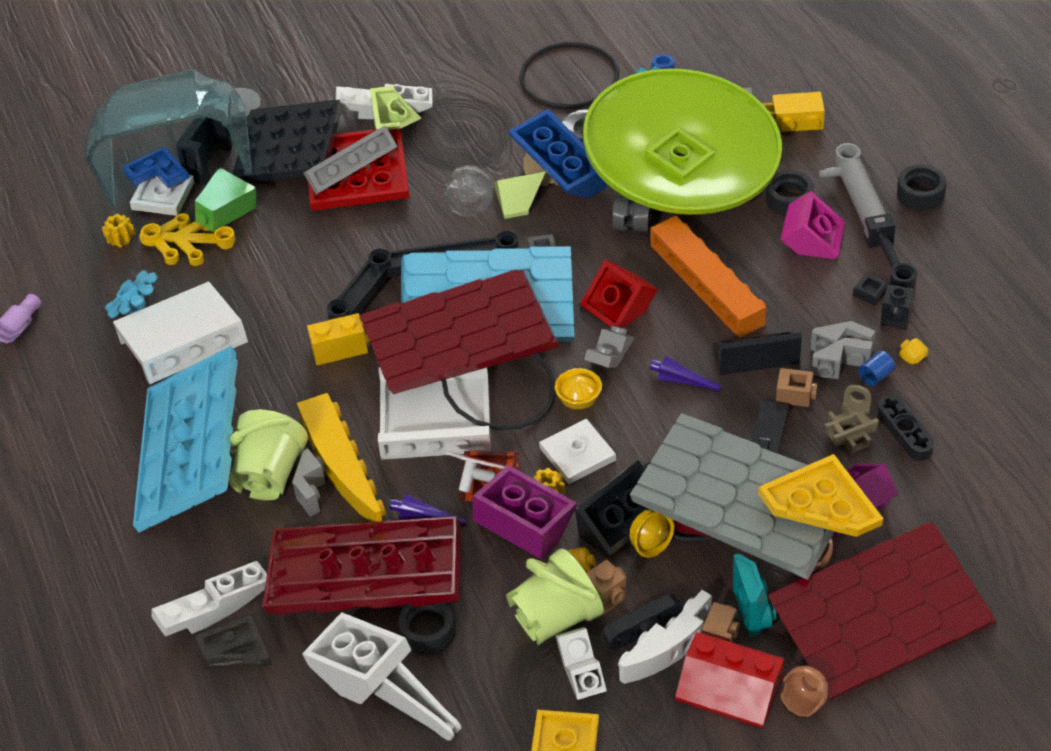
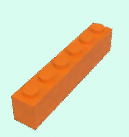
(708, 276)

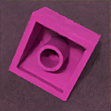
(813, 228)

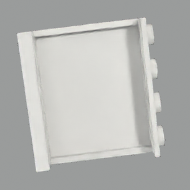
(180, 331)
(426, 424)

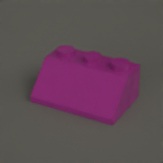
(875, 484)
(523, 511)

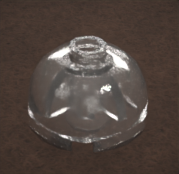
(468, 190)

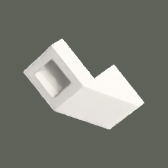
(579, 663)

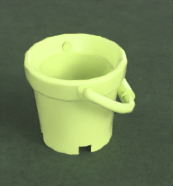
(264, 452)
(554, 597)

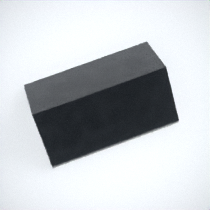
(758, 352)
(609, 513)

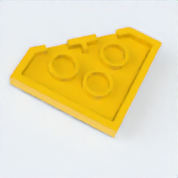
(822, 497)

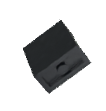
(200, 144)

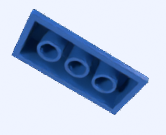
(558, 154)

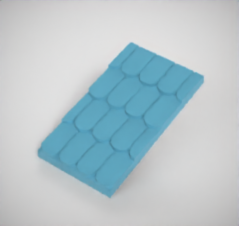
(545, 267)
(186, 439)

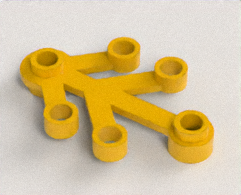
(157, 236)

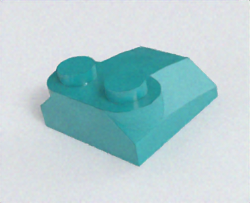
(751, 596)

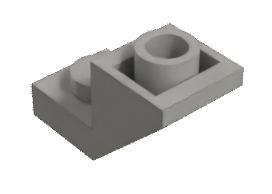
(830, 334)
(610, 347)
(848, 351)
(307, 480)

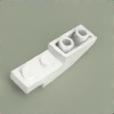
(360, 99)
(207, 606)
(667, 645)

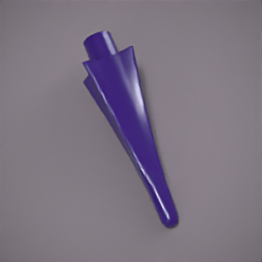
(674, 372)
(414, 509)

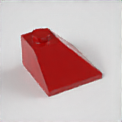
(618, 295)

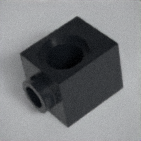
(897, 307)

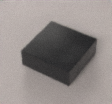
(870, 289)

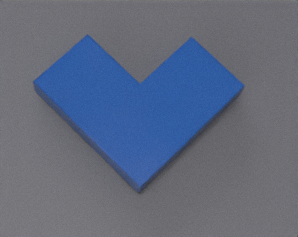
(159, 164)

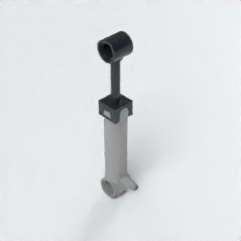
(878, 226)

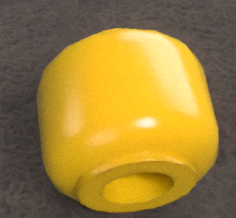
(913, 351)
(583, 557)

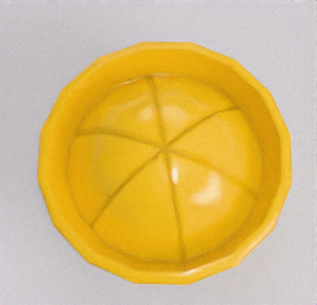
(578, 388)
(651, 533)

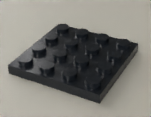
(289, 139)

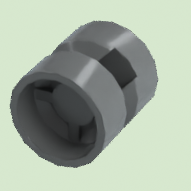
(630, 214)

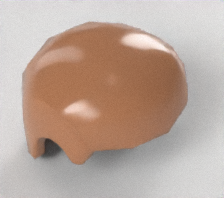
(804, 691)

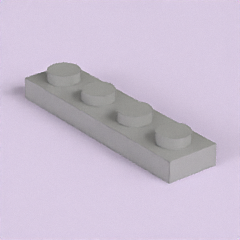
(350, 159)

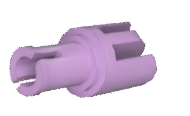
(18, 318)

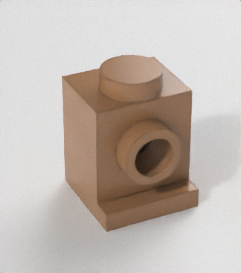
(795, 387)
(722, 622)

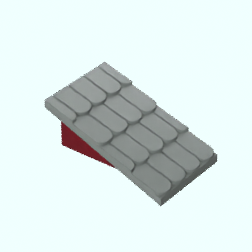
(711, 490)

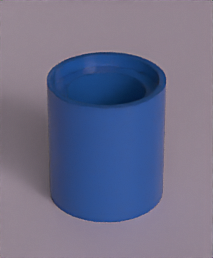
(876, 368)

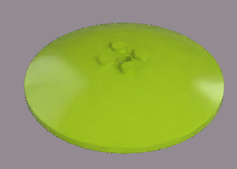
(654, 114)

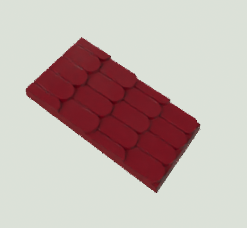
(458, 331)
(363, 565)
(882, 609)

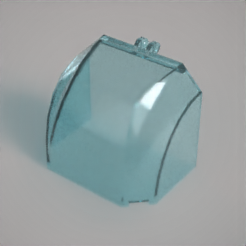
(157, 104)

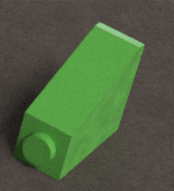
(224, 200)

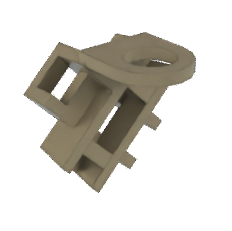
(853, 412)

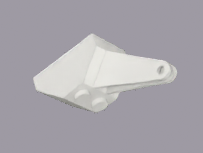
(359, 657)

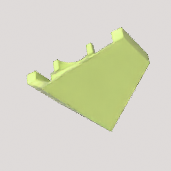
(391, 109)
(517, 193)

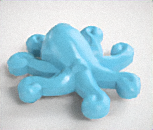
(131, 295)

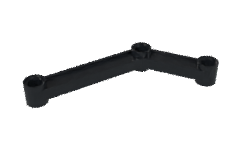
(385, 264)

